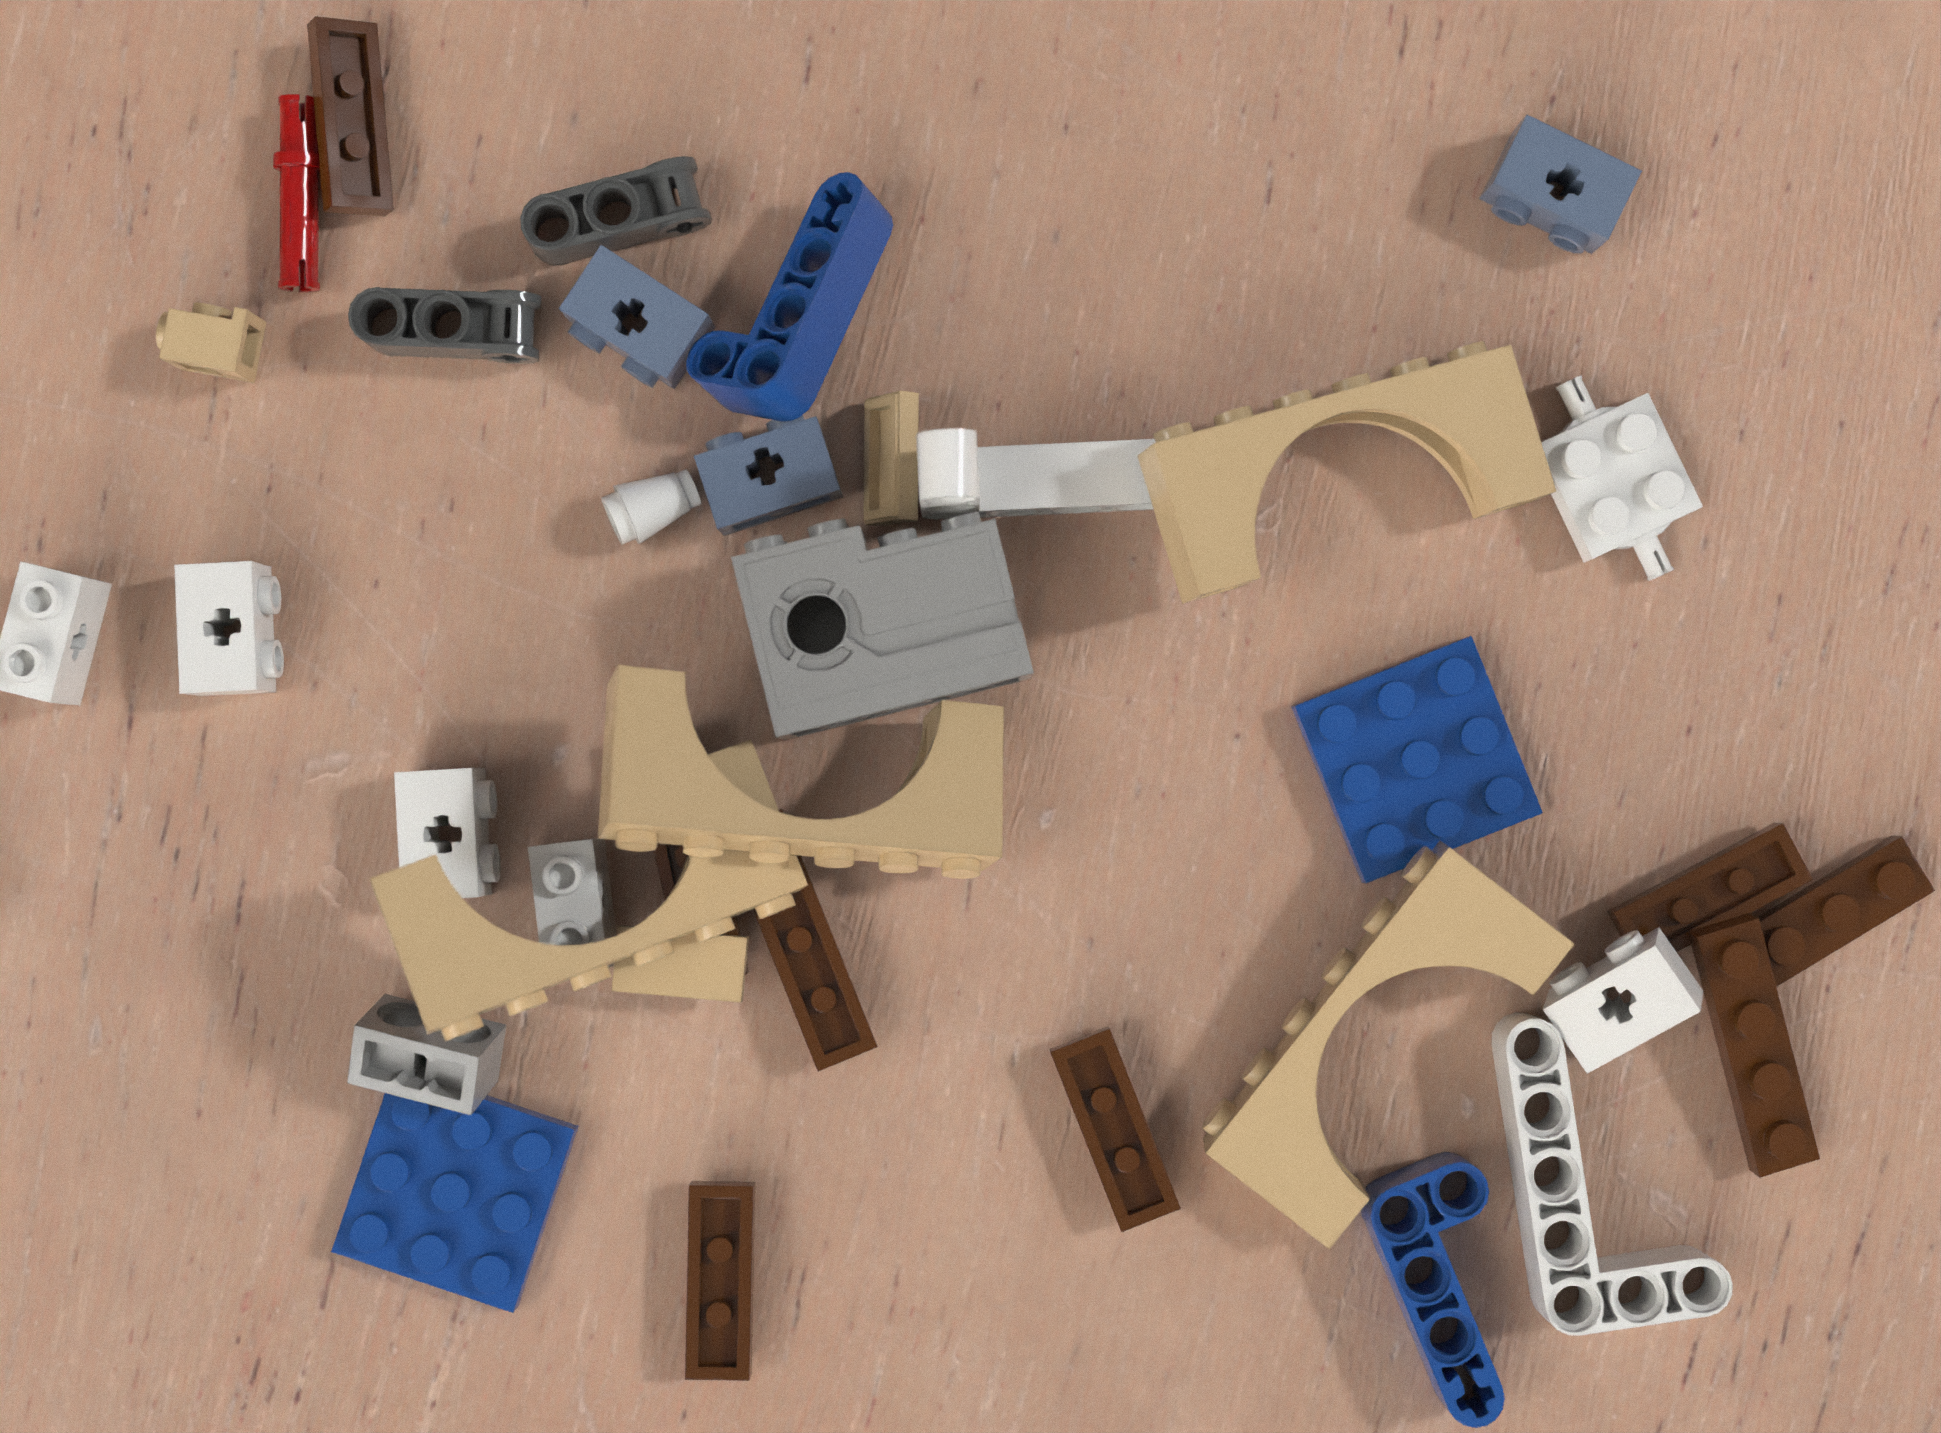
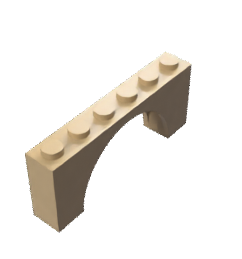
(1460, 411)
(670, 792)
(1438, 918)
(469, 966)

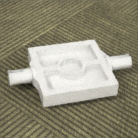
(1617, 478)

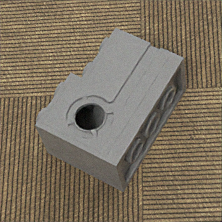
(879, 628)

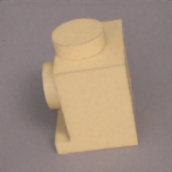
(212, 341)

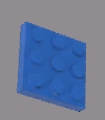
(1416, 759)
(456, 1195)

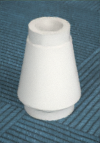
(649, 505)

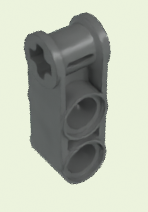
(651, 215)
(493, 324)

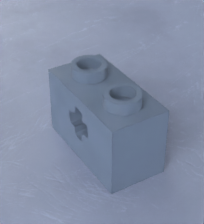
(1592, 182)
(611, 291)
(801, 484)

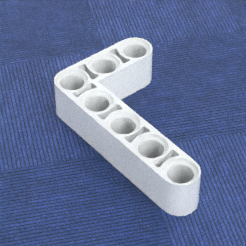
(1027, 479)
(1567, 1200)

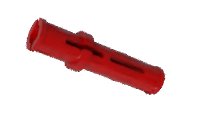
(298, 194)

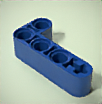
(806, 312)
(1441, 1292)

